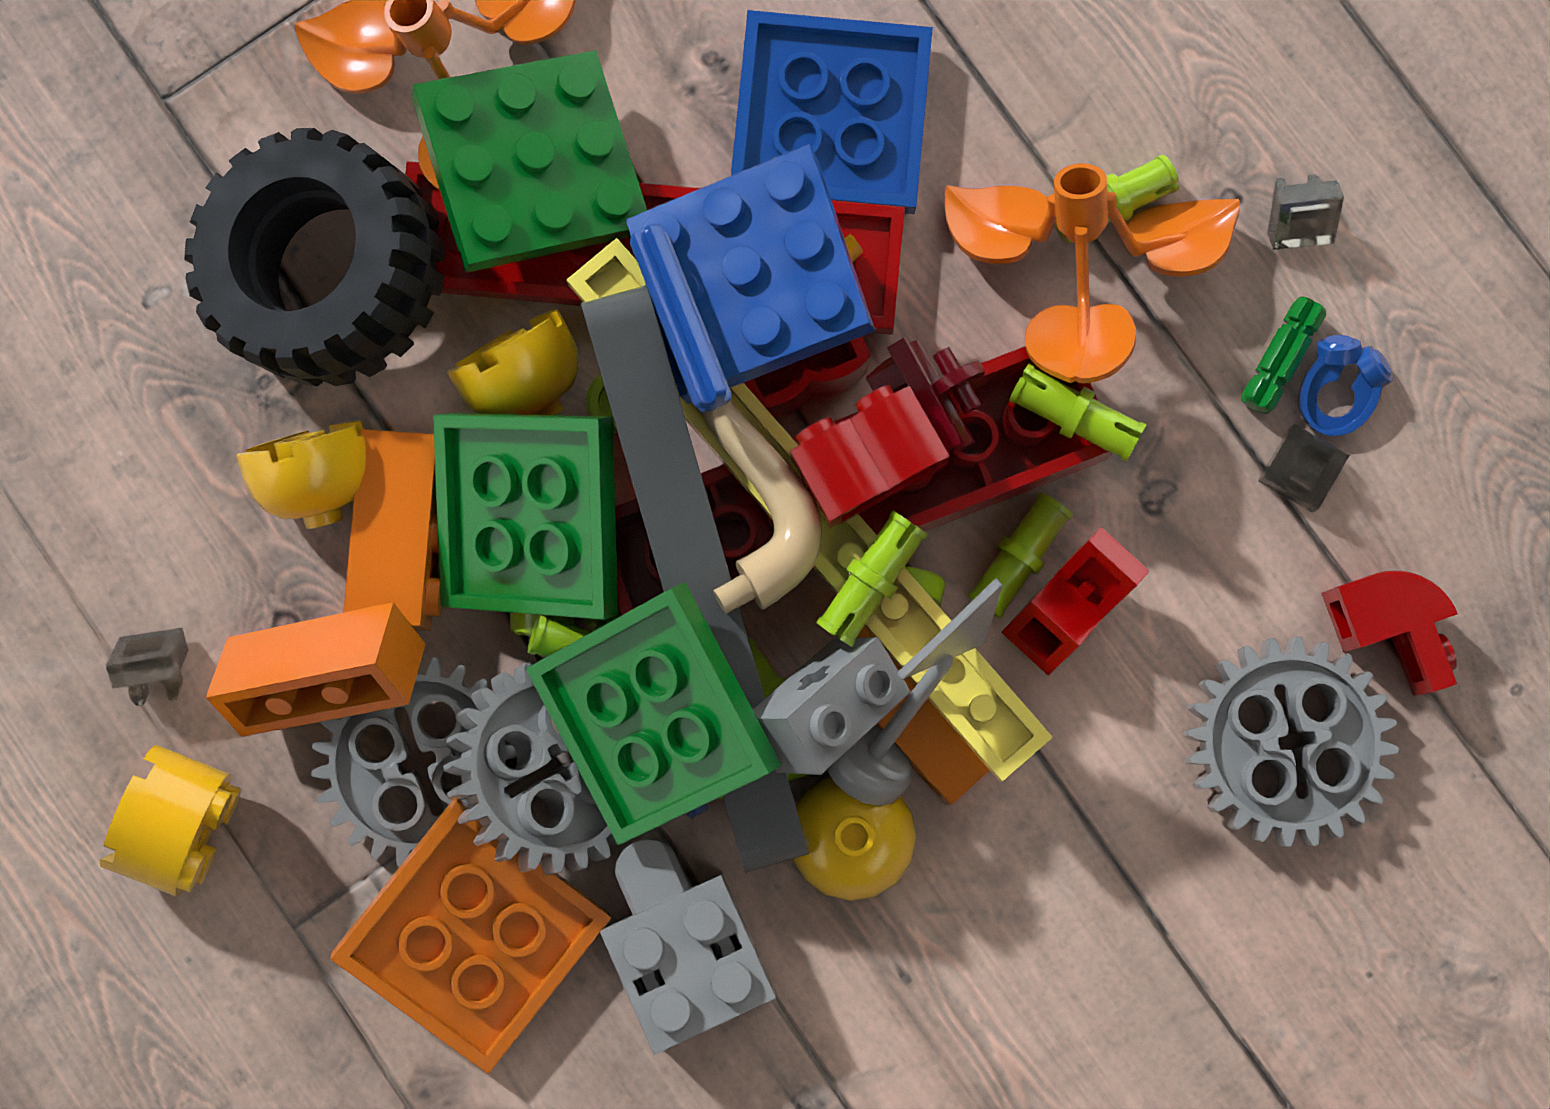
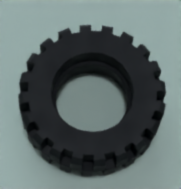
(256, 215)

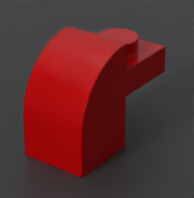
(1074, 601)
(1403, 609)

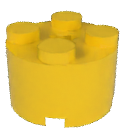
(167, 822)

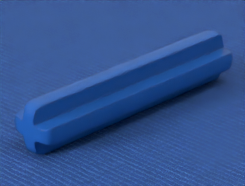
(680, 318)

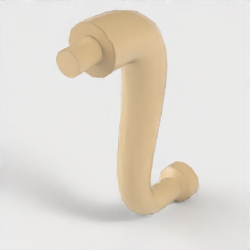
(797, 524)

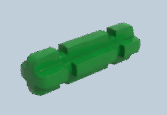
(1283, 355)

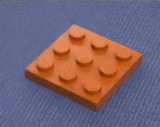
(469, 939)

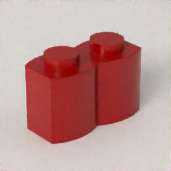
(816, 376)
(868, 455)

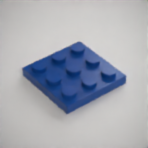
(845, 91)
(764, 267)

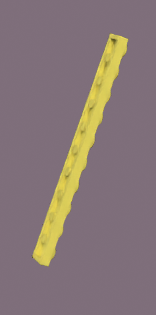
(971, 692)

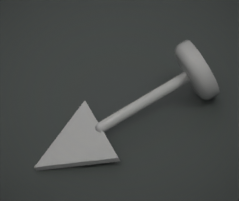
(875, 766)

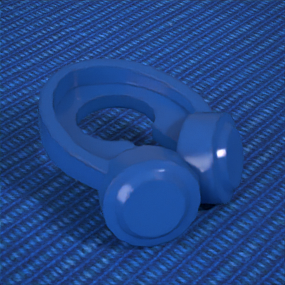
(1332, 356)

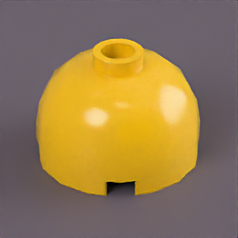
(520, 369)
(307, 473)
(852, 844)

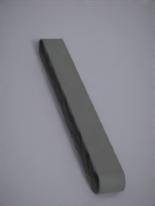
(685, 535)

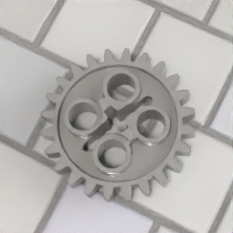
(520, 717)
(1346, 730)
(361, 782)

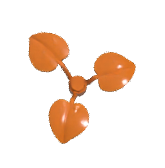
(359, 38)
(1084, 340)

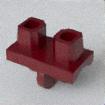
(912, 367)

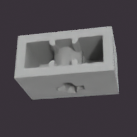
(830, 704)

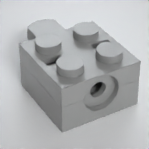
(679, 948)

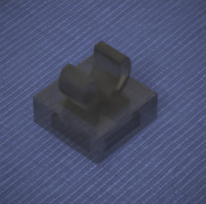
(1304, 213)
(1303, 468)
(146, 660)

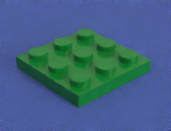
(529, 159)
(526, 513)
(653, 715)

